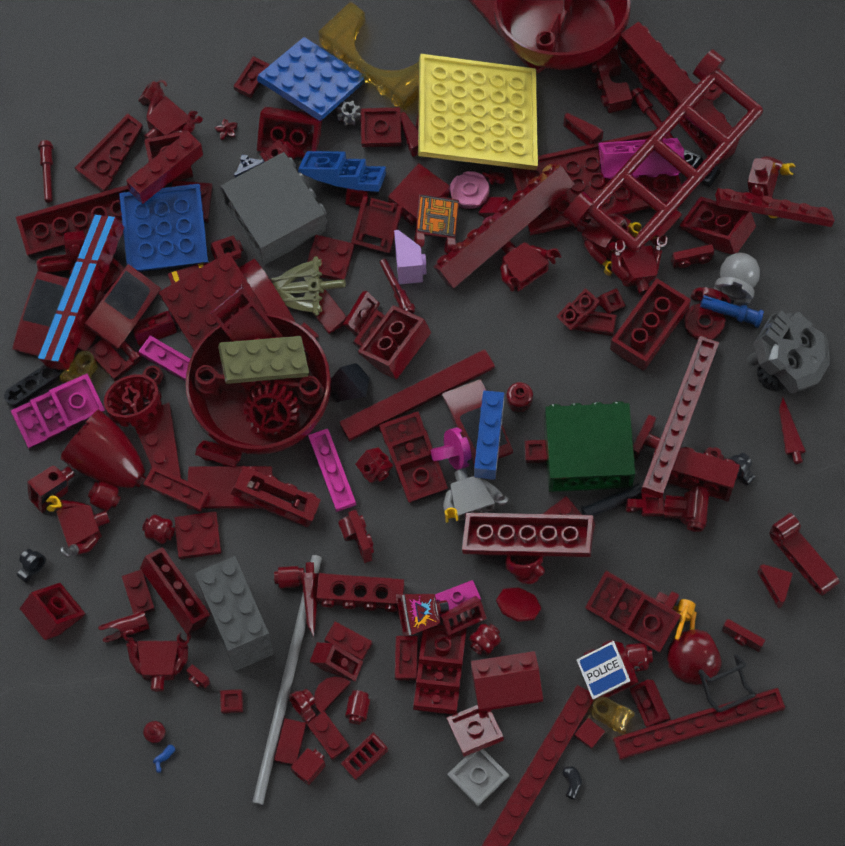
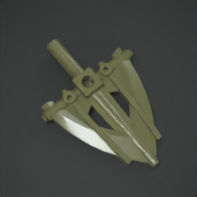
(311, 286)

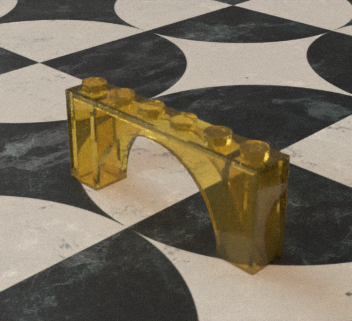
(340, 37)

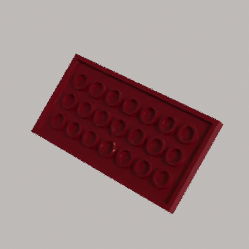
(584, 169)

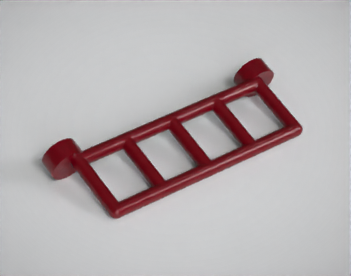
(708, 74)

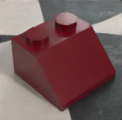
(51, 610)

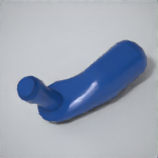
(163, 756)

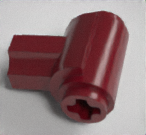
(690, 508)

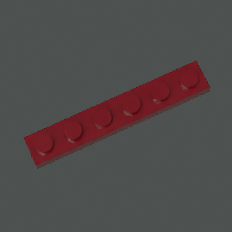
(774, 207)

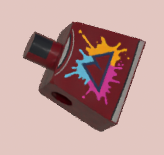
(419, 612)

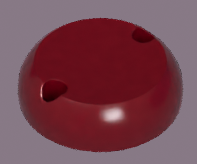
(561, 31)
(220, 405)

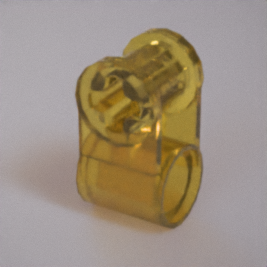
(76, 368)
(613, 715)

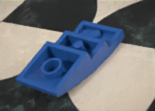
(336, 170)

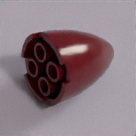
(104, 453)

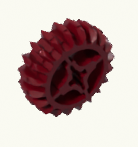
(264, 398)

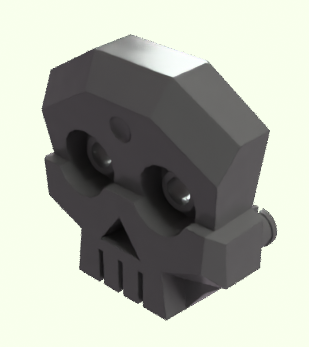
(793, 341)

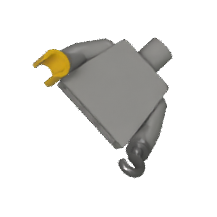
(470, 496)

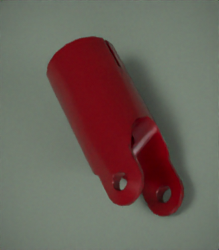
(136, 622)

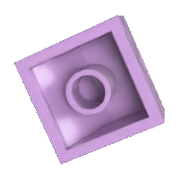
(410, 261)

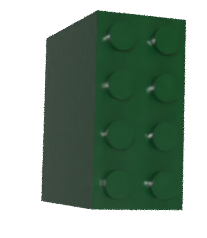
(589, 447)

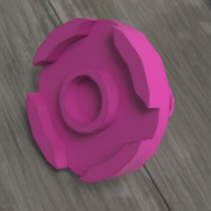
(455, 449)

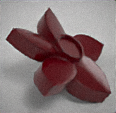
(227, 128)
(494, 177)

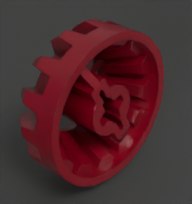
(129, 393)

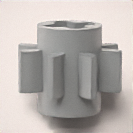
(349, 113)

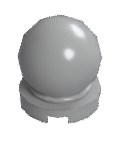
(738, 278)

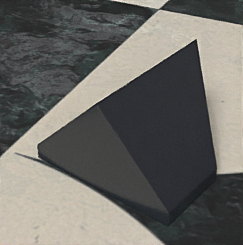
(349, 383)

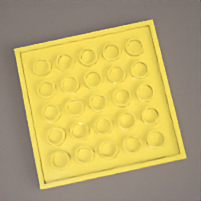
(477, 112)

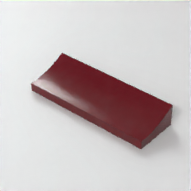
(46, 227)
(528, 534)

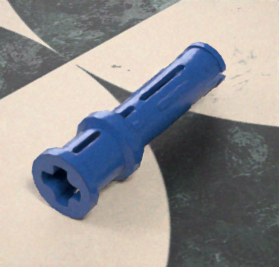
(741, 312)

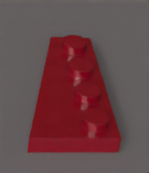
(108, 155)
(159, 440)

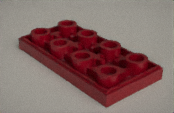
(220, 482)

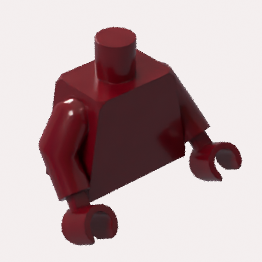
(525, 264)
(637, 267)

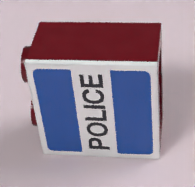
(607, 670)

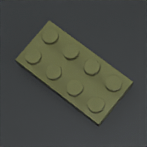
(263, 359)

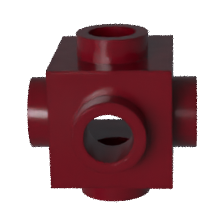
(374, 465)

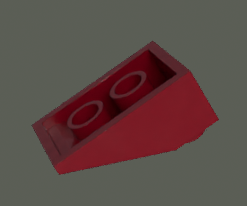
(718, 225)

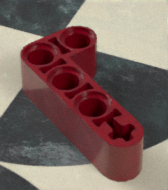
(802, 555)

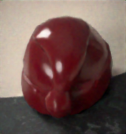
(525, 568)

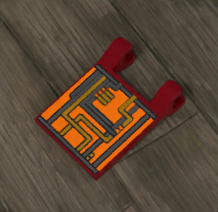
(436, 218)

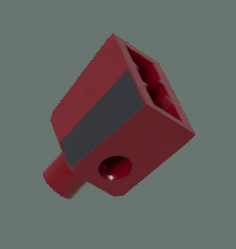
(48, 483)

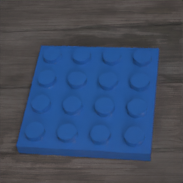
(311, 78)
(164, 229)

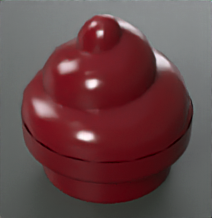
(154, 732)

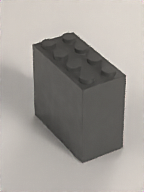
(274, 208)
(235, 613)

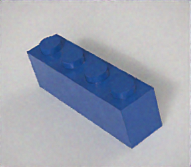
(489, 435)

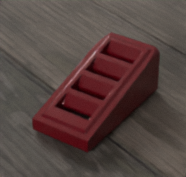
(583, 130)
(411, 134)
(472, 619)
(383, 749)

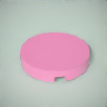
(470, 189)

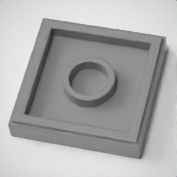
(478, 776)

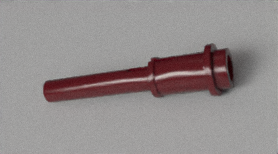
(646, 107)
(46, 161)
(400, 295)

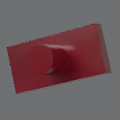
(645, 438)

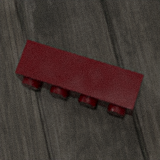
(165, 167)
(174, 591)

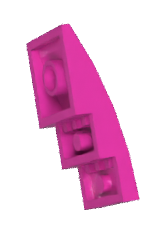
(57, 411)

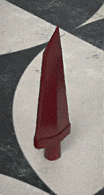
(792, 441)
(310, 586)

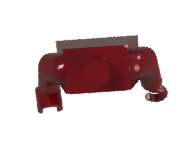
(166, 117)
(157, 659)

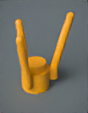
(686, 609)

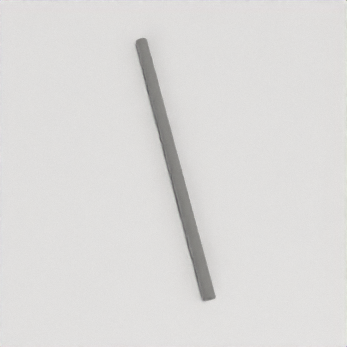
(283, 697)

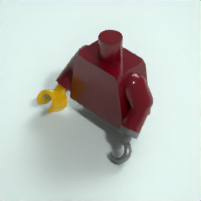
(78, 525)

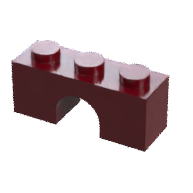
(614, 95)

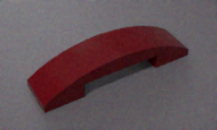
(265, 290)

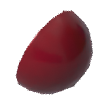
(691, 653)

